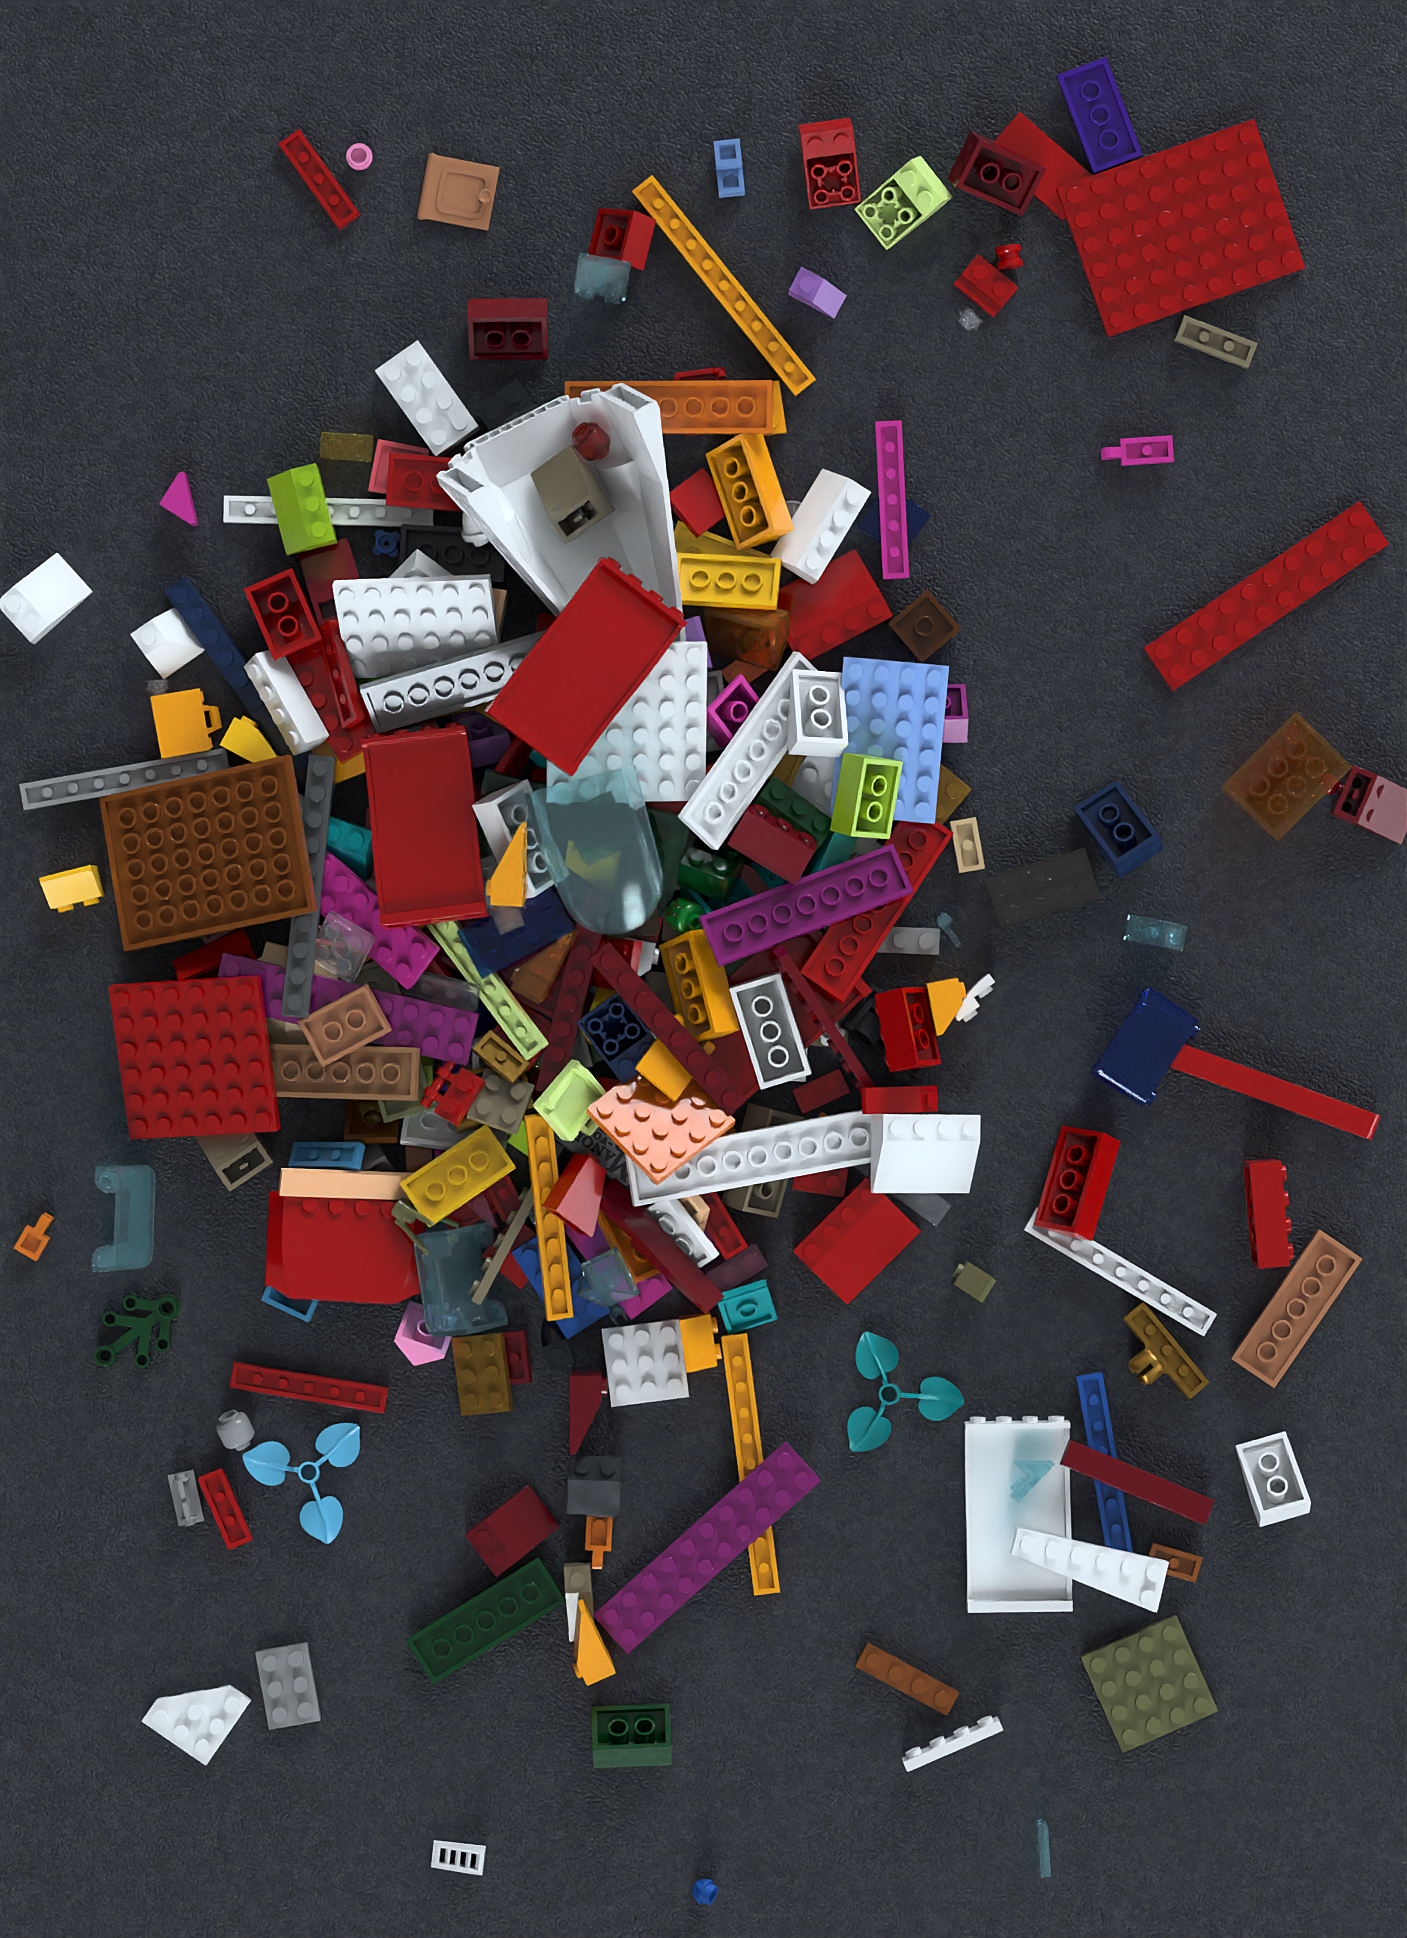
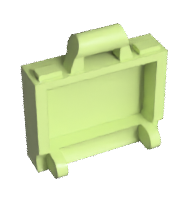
(566, 1101)

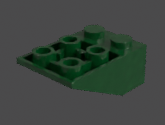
(710, 870)

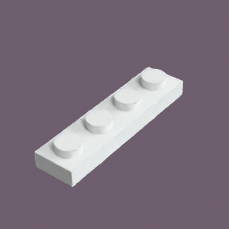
(941, 1747)

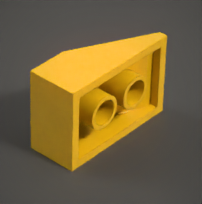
(248, 741)

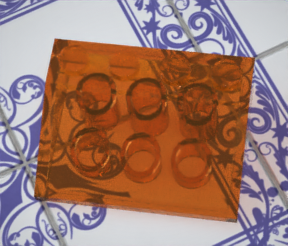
(1286, 776)

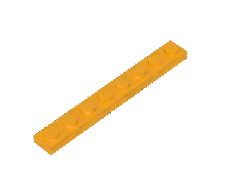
(548, 1227)

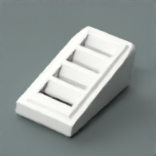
(476, 1869)

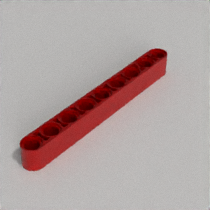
(1276, 1091)

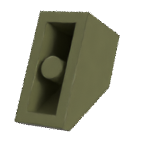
(973, 1280)

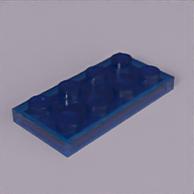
(544, 924)

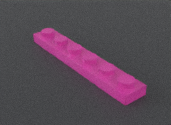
(892, 500)

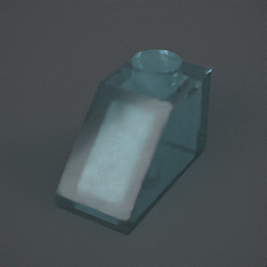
(1155, 932)

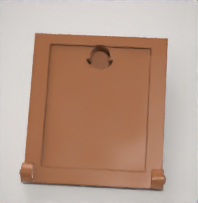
(453, 191)

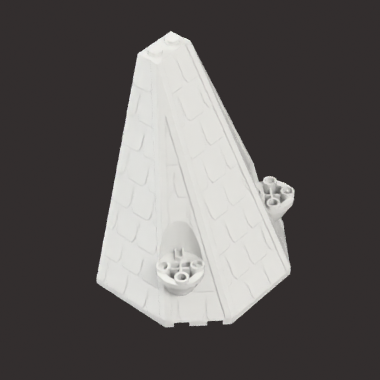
(504, 506)

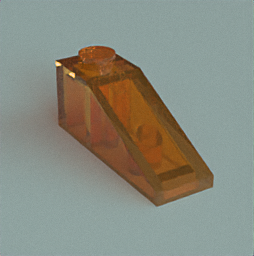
(538, 974)

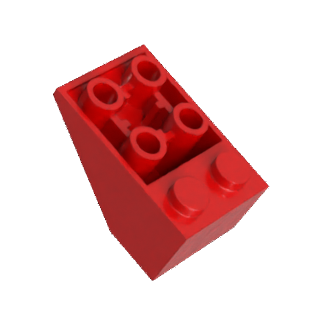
(829, 163)

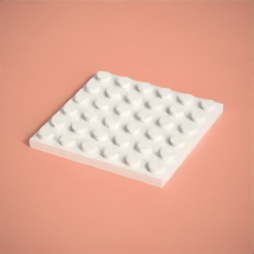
(657, 730)

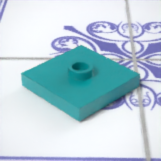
(747, 1307)

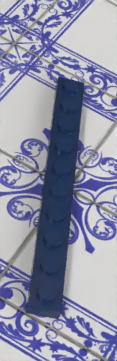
(231, 664)

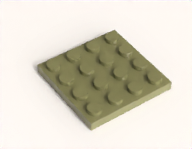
(1149, 1683)

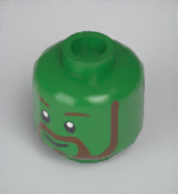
(684, 915)

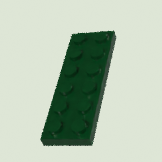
(486, 1620)

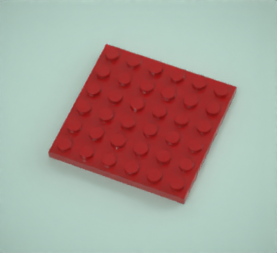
(194, 1057)

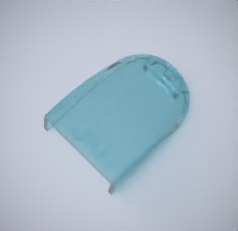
(599, 849)

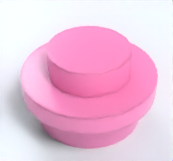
(359, 156)

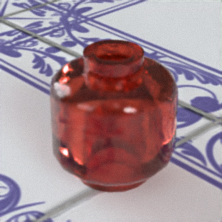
(591, 441)

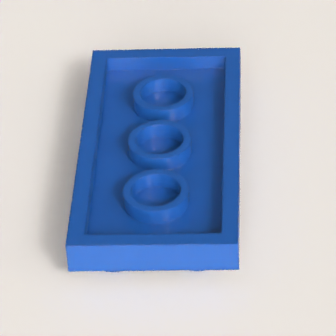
(584, 1311)

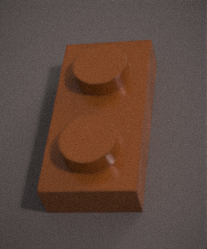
(1181, 1563)

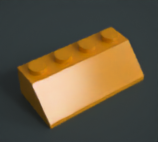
(749, 491)
(699, 987)

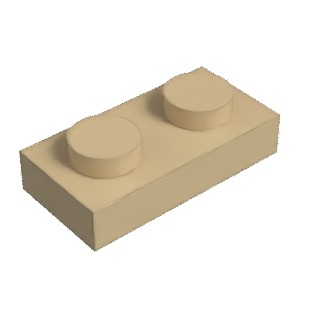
(967, 845)

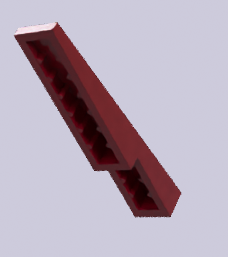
(658, 1247)
(1137, 1482)

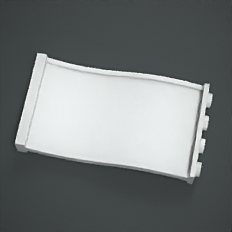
(994, 1575)

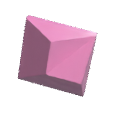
(415, 1339)

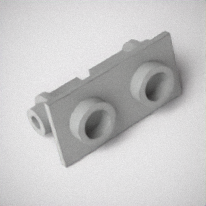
(186, 1498)

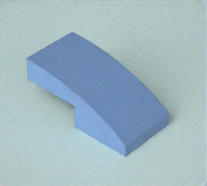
(729, 168)

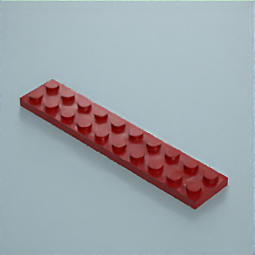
(1265, 596)

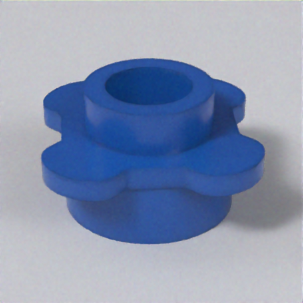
(380, 548)

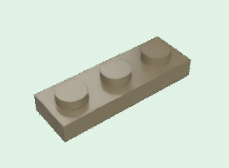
(1215, 342)

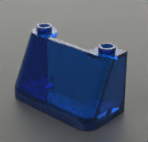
(1145, 1046)

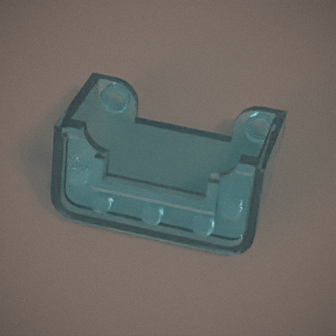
(133, 1216)
(447, 1277)

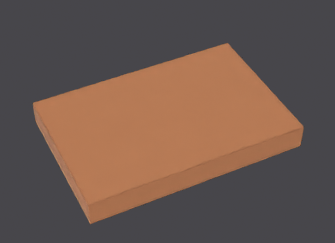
(345, 1025)

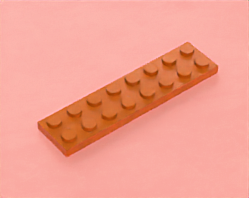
(701, 405)

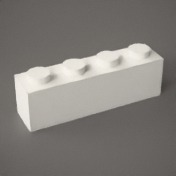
(286, 702)

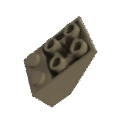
(570, 494)
(236, 1156)

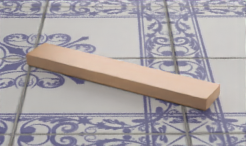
(342, 1184)

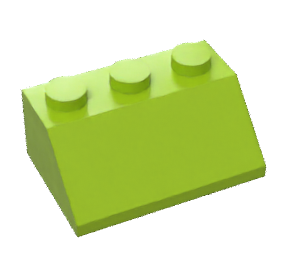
(302, 509)
(866, 796)

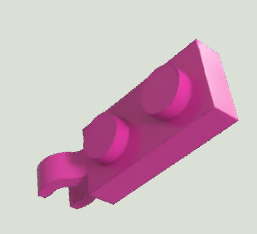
(1141, 451)

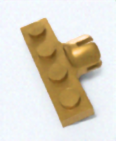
(1161, 1354)

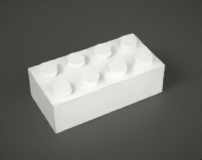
(427, 399)
(770, 1030)

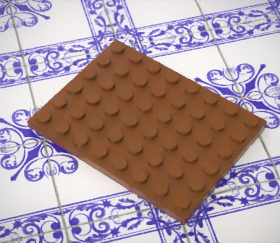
(208, 853)

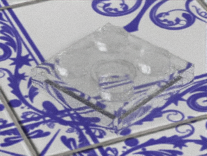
(342, 947)

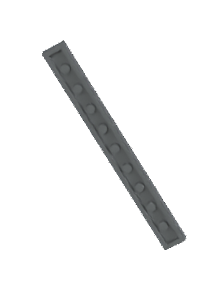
(305, 927)

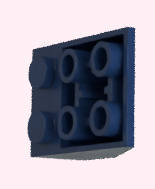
(617, 1035)

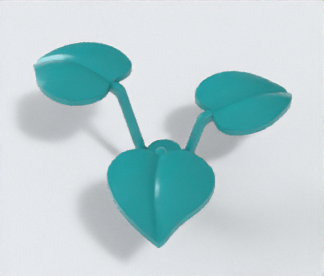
(874, 1358)

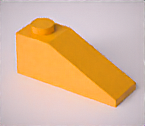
(509, 880)
(590, 1652)

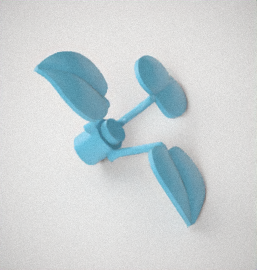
(339, 1445)

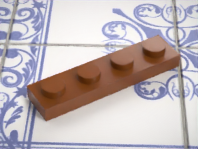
(907, 1678)

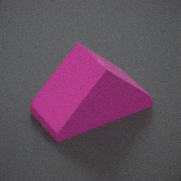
(179, 499)

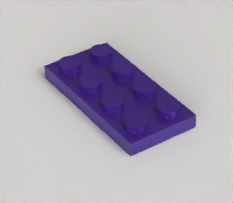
(1099, 115)

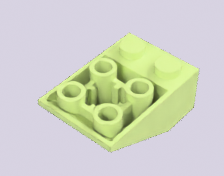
(903, 202)

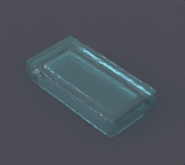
(1043, 1848)

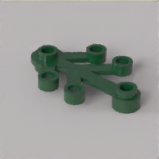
(141, 1327)

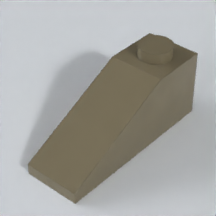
(577, 1587)

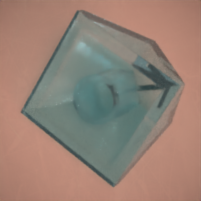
(606, 1279)

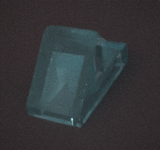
(1034, 1470)

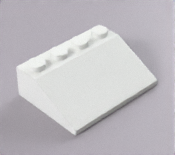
(923, 1152)

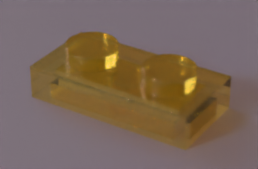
(346, 447)

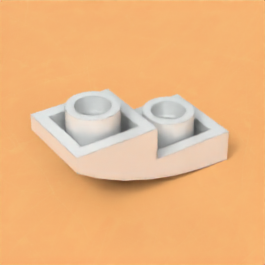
(969, 1005)

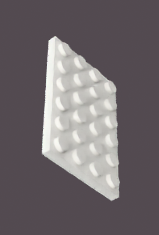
(413, 621)

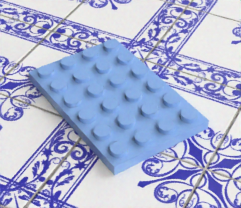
(898, 715)

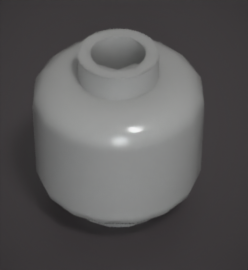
(235, 1430)

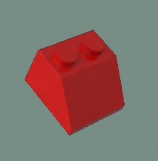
(622, 236)

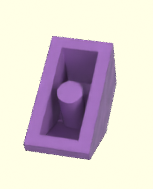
(817, 293)

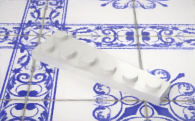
(1113, 1571)

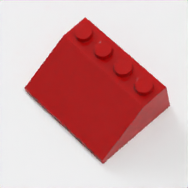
(833, 608)
(856, 1241)

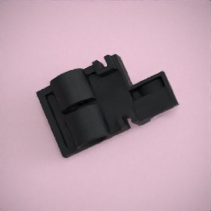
(865, 1025)

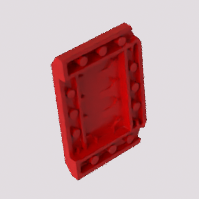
(339, 1250)

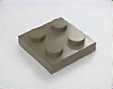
(501, 1103)

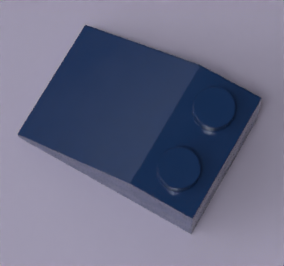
(1118, 828)

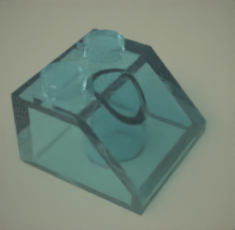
(602, 278)

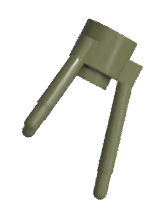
(406, 1212)

